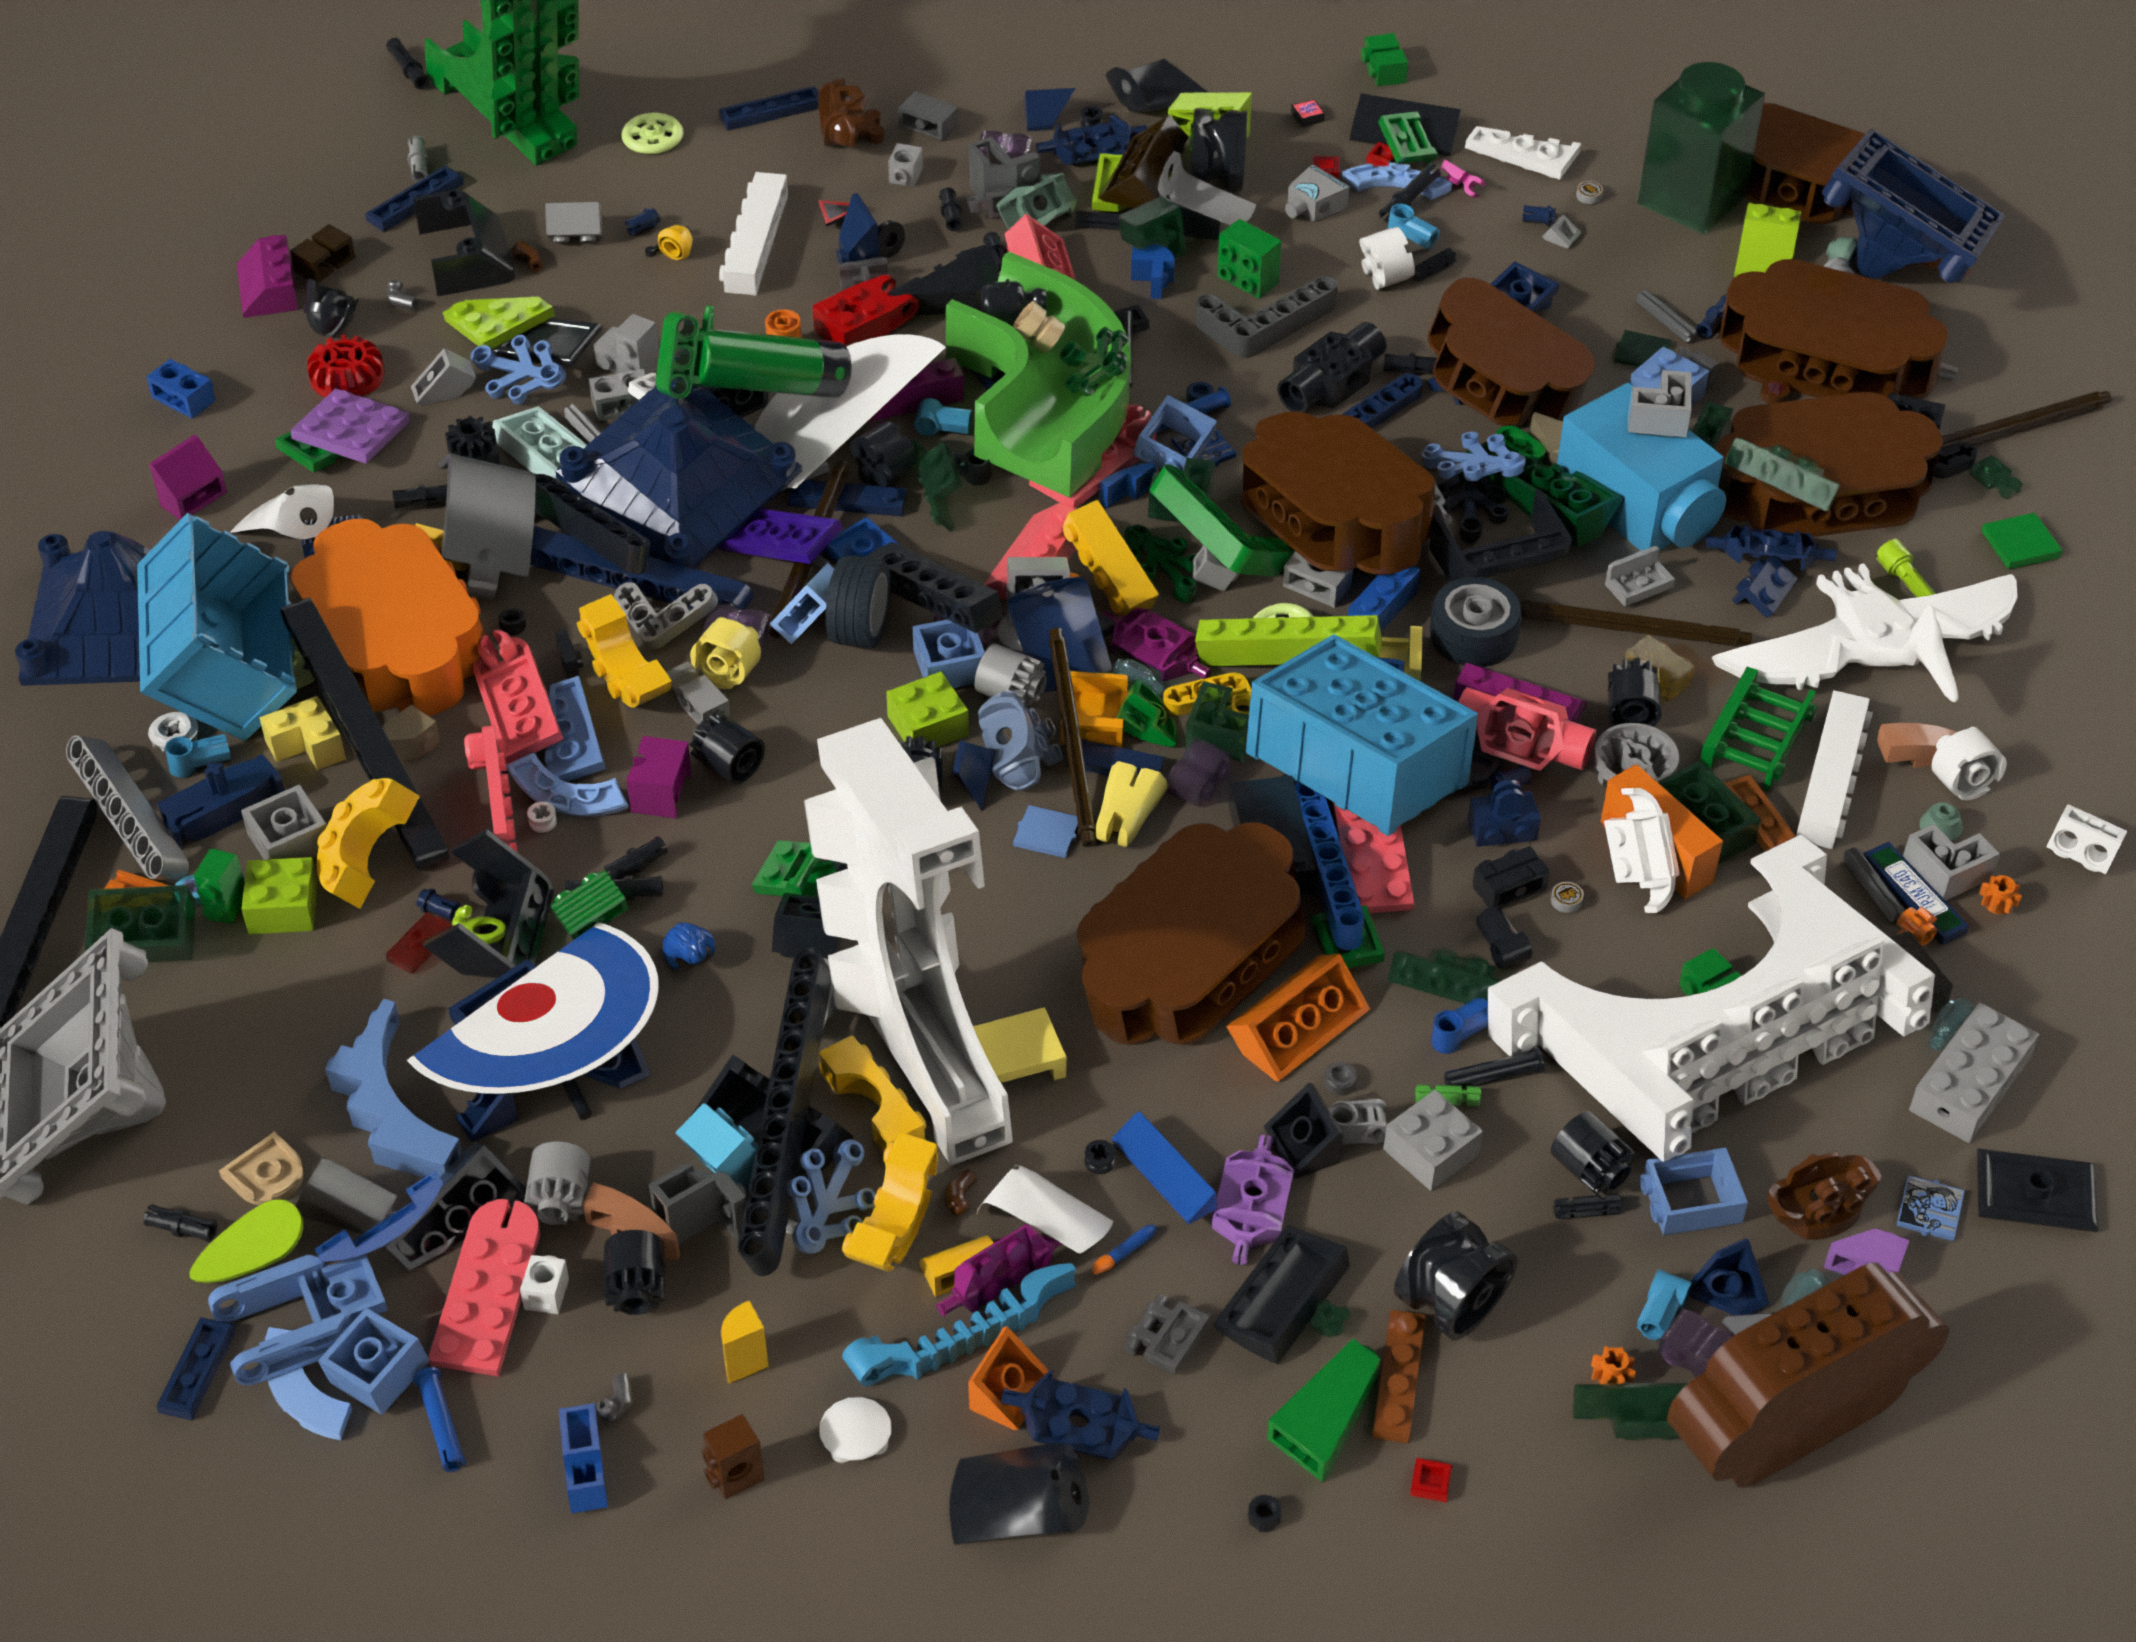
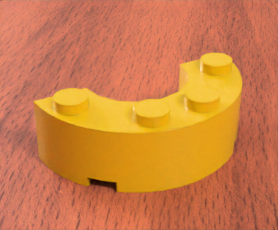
(617, 656)
(353, 832)
(898, 1205)

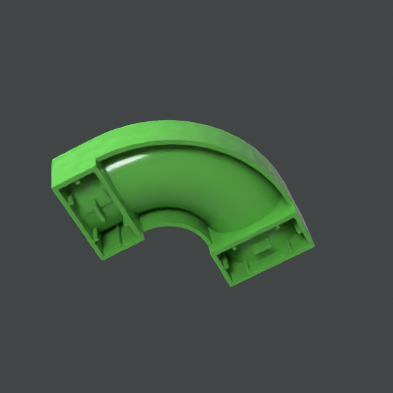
(1029, 415)

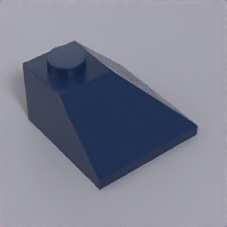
(858, 233)

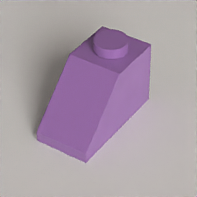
(1866, 1248)

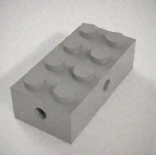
(1974, 1072)

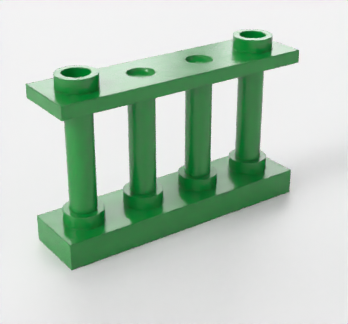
(1738, 708)

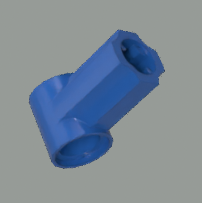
(1457, 1025)

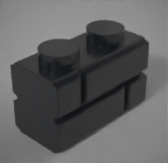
(1510, 877)

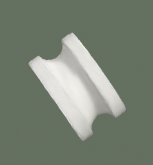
(537, 810)

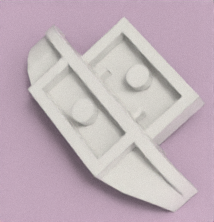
(1644, 848)

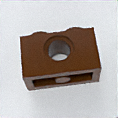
(732, 1457)

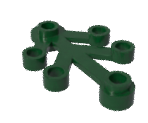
(1111, 363)
(1140, 538)

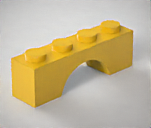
(851, 1069)

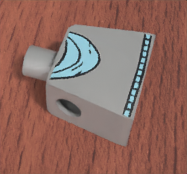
(1316, 195)

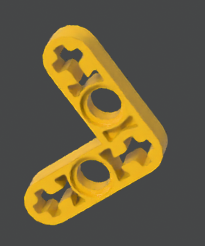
(1240, 695)

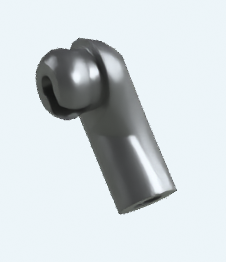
(397, 296)
(620, 1401)

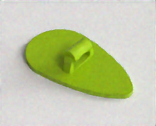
(250, 1243)

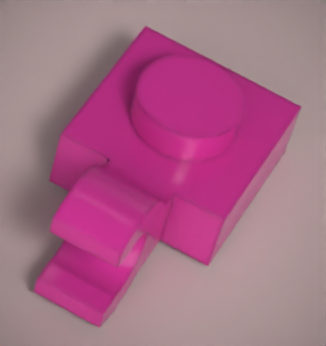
(1457, 176)

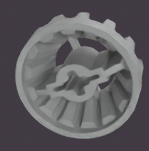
(1632, 745)

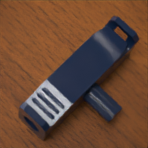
(219, 798)

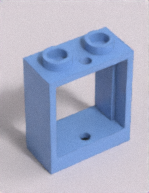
(1173, 414)
(1693, 1166)

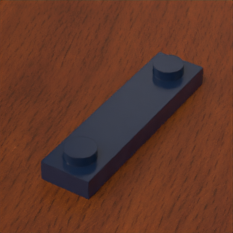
(852, 499)

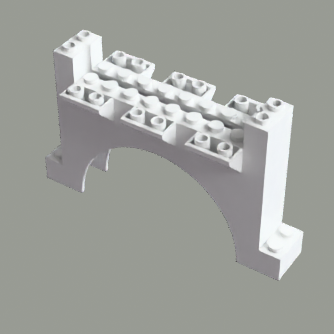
(897, 831)
(1672, 1058)

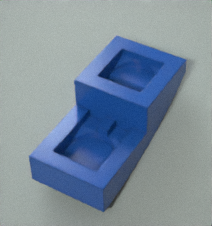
(1129, 481)

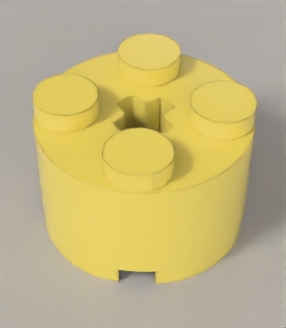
(726, 652)

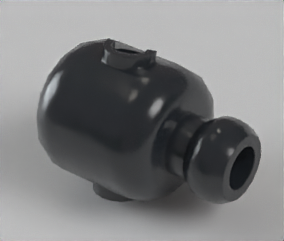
(1008, 299)

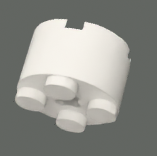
(1387, 257)
(1968, 763)

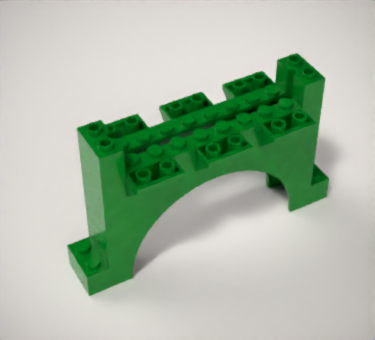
(516, 72)

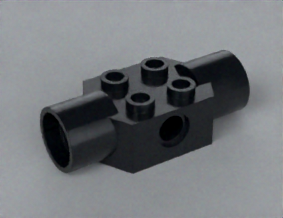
(1332, 368)

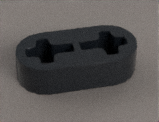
(1955, 459)

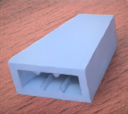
(805, 606)

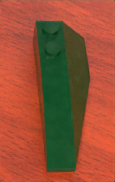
(1576, 498)

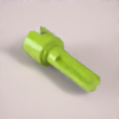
(1898, 562)

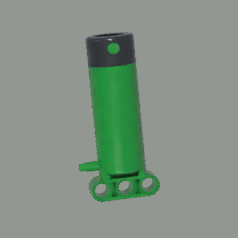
(747, 360)

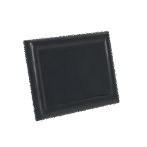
(565, 337)
(2037, 1190)

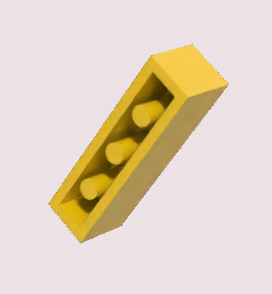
(1109, 559)

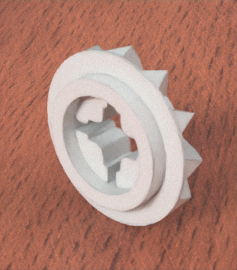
(170, 723)

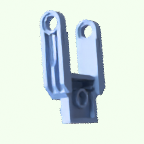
(332, 1296)

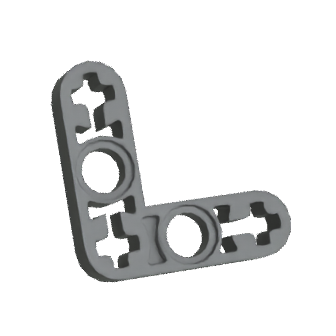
(662, 621)

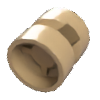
(1038, 327)

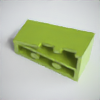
(1183, 107)

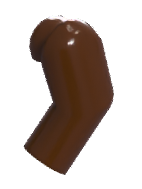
(532, 254)
(955, 1192)

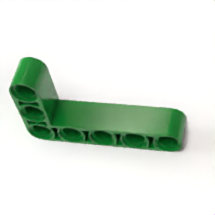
(1216, 530)

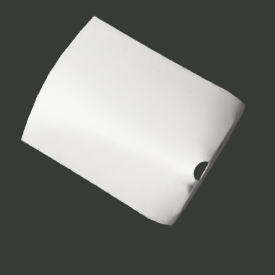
(283, 512)
(1048, 1209)

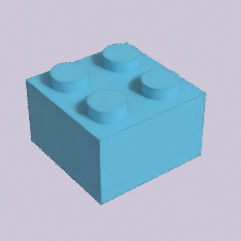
(720, 1144)

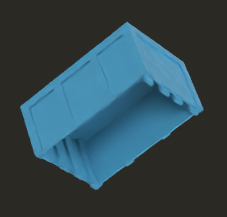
(214, 628)
(1361, 733)

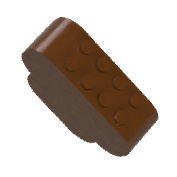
(1796, 160)
(1505, 356)

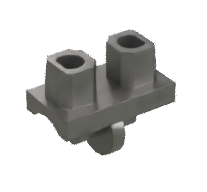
(860, 271)

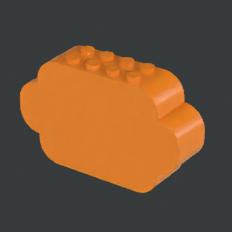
(393, 613)

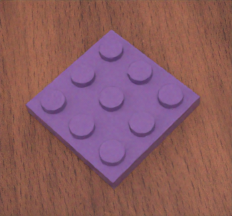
(350, 425)

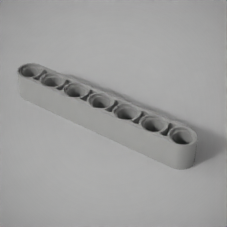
(127, 809)

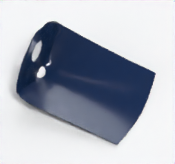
(1067, 609)

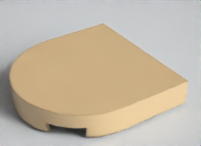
(265, 1171)

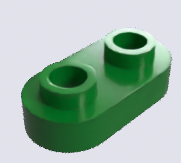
(1523, 442)

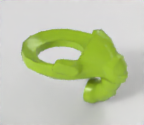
(473, 923)

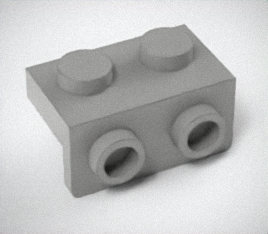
(1638, 576)

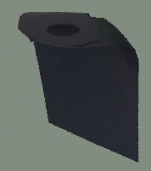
(1150, 86)
(1015, 1494)

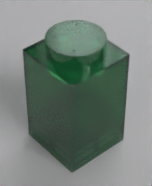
(1701, 146)

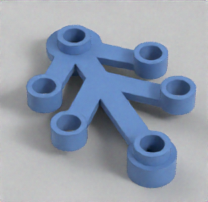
(548, 375)
(1507, 462)
(826, 1198)

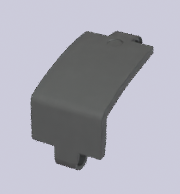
(488, 521)

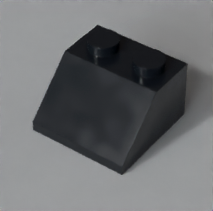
(800, 926)

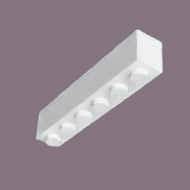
(754, 233)
(1833, 769)

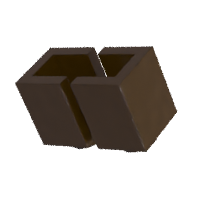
(326, 245)

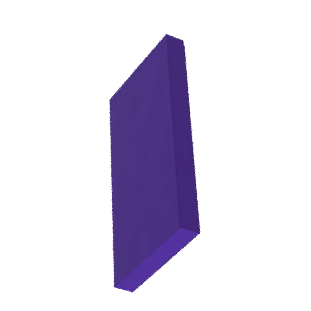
(783, 536)

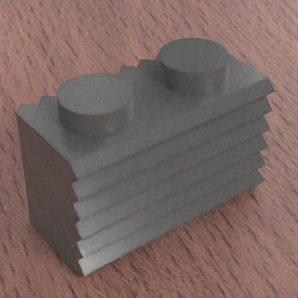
(928, 116)

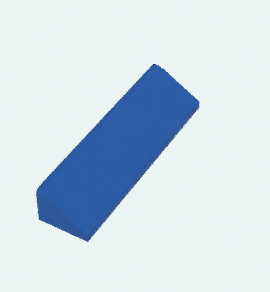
(1165, 1168)

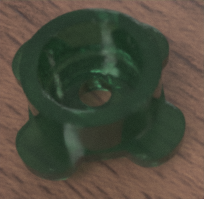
(1327, 1326)

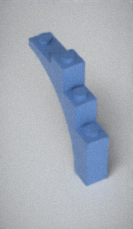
(396, 1135)

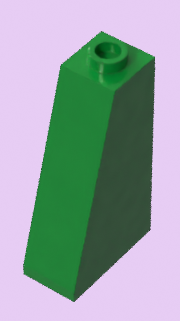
(1323, 1412)

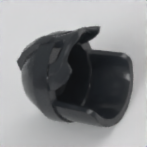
(328, 309)

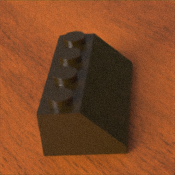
(1142, 164)

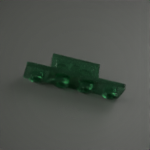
(1784, 471)
(939, 479)
(1444, 974)
(1633, 1408)

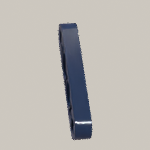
(1404, 389)

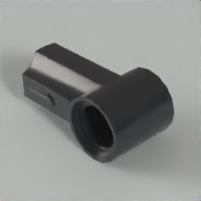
(1505, 943)

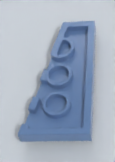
(579, 750)

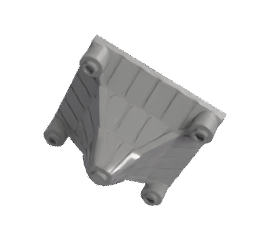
(72, 1066)

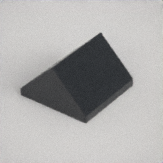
(1306, 1133)

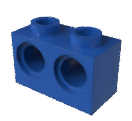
(181, 388)

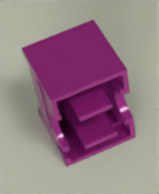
(658, 776)

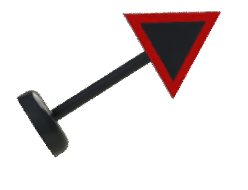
(890, 233)

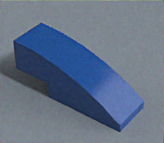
(582, 1458)

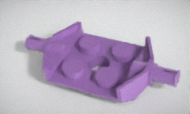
(1247, 1218)

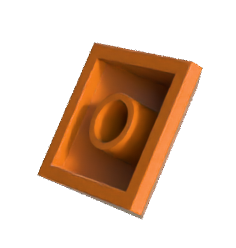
(1006, 1366)

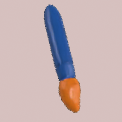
(1107, 1262)

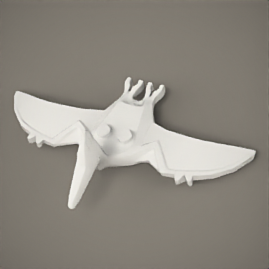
(1878, 632)

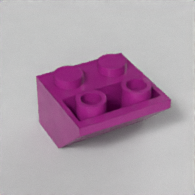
(187, 478)

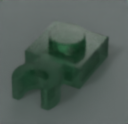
(1993, 474)

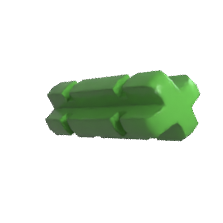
(1452, 1093)

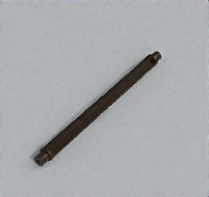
(2028, 419)
(824, 509)
(1635, 623)
(1072, 737)

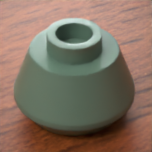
(1843, 247)
(1945, 817)

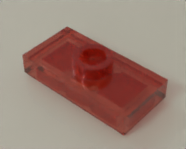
(409, 950)

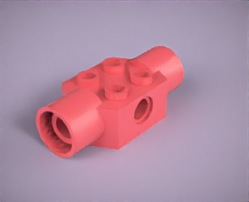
(1528, 729)

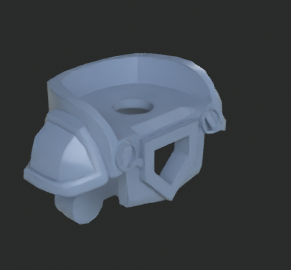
(1018, 760)

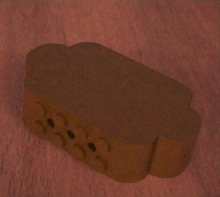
(1831, 332)
(1858, 439)
(1337, 492)
(1191, 933)
(1807, 1375)

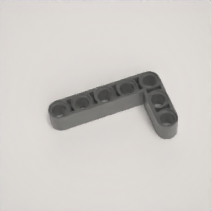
(1270, 324)

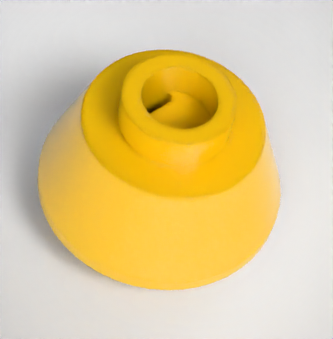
(675, 242)

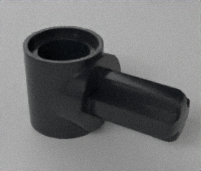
(972, 468)

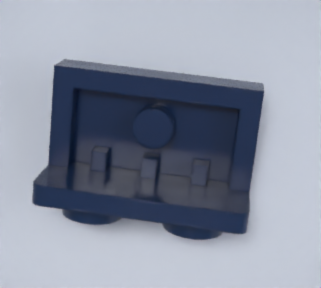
(1765, 585)

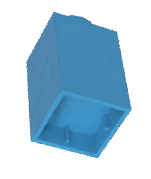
(1663, 480)

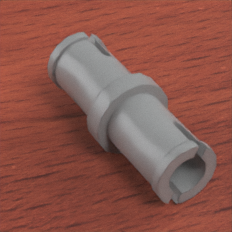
(417, 158)

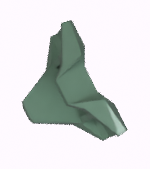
(1051, 189)

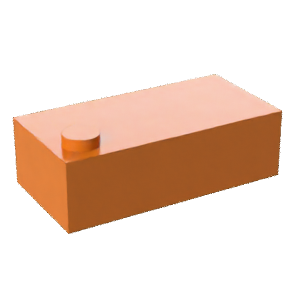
(1694, 843)

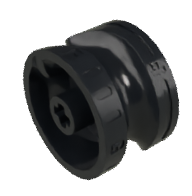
(1219, 147)
(1456, 1274)

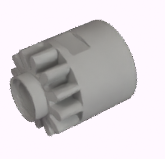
(1009, 670)
(557, 1182)

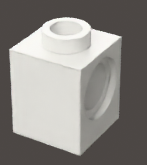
(549, 1295)

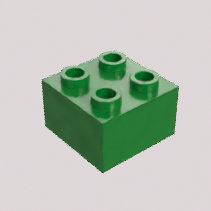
(1249, 258)

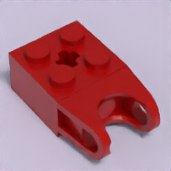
(862, 312)

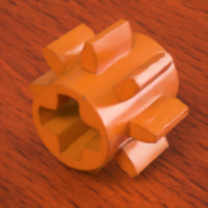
(2000, 894)
(1919, 923)
(1613, 1366)

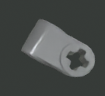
(1360, 1121)

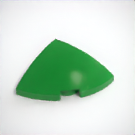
(1145, 716)

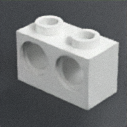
(2089, 832)

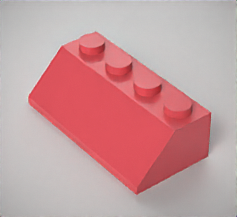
(1039, 244)
(1039, 538)

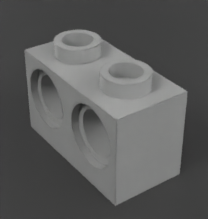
(611, 394)

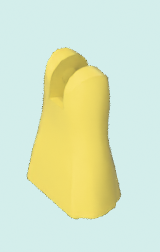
(1128, 801)

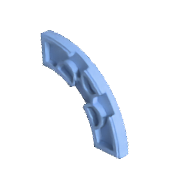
(1394, 175)
(567, 798)
(306, 1403)

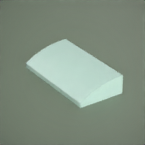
(535, 440)

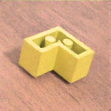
(301, 729)

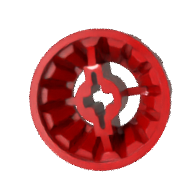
(343, 368)

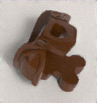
(839, 117)
(1841, 1190)

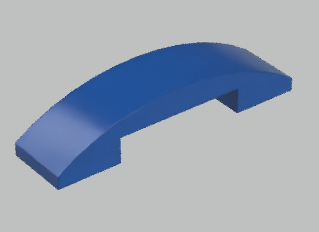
(341, 1245)

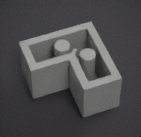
(629, 347)
(1664, 409)
(1033, 571)
(1948, 866)

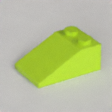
(1766, 237)

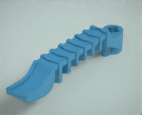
(874, 1360)

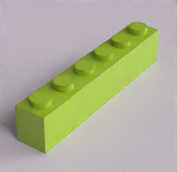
(1279, 639)

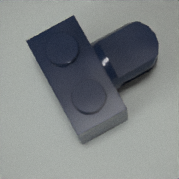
(1504, 816)

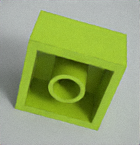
(928, 710)
(279, 895)

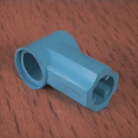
(1413, 227)
(934, 417)
(187, 755)
(1665, 1299)

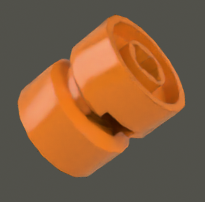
(783, 323)

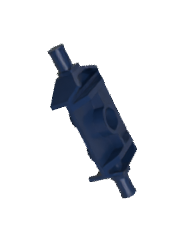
(1075, 144)
(1772, 543)
(1108, 1416)

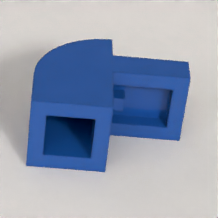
(1153, 265)

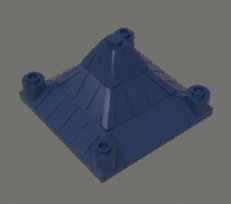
(1909, 211)
(680, 472)
(84, 613)

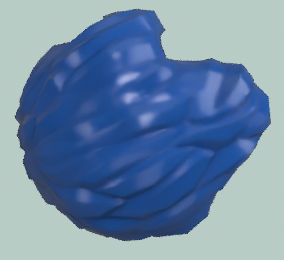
(688, 943)

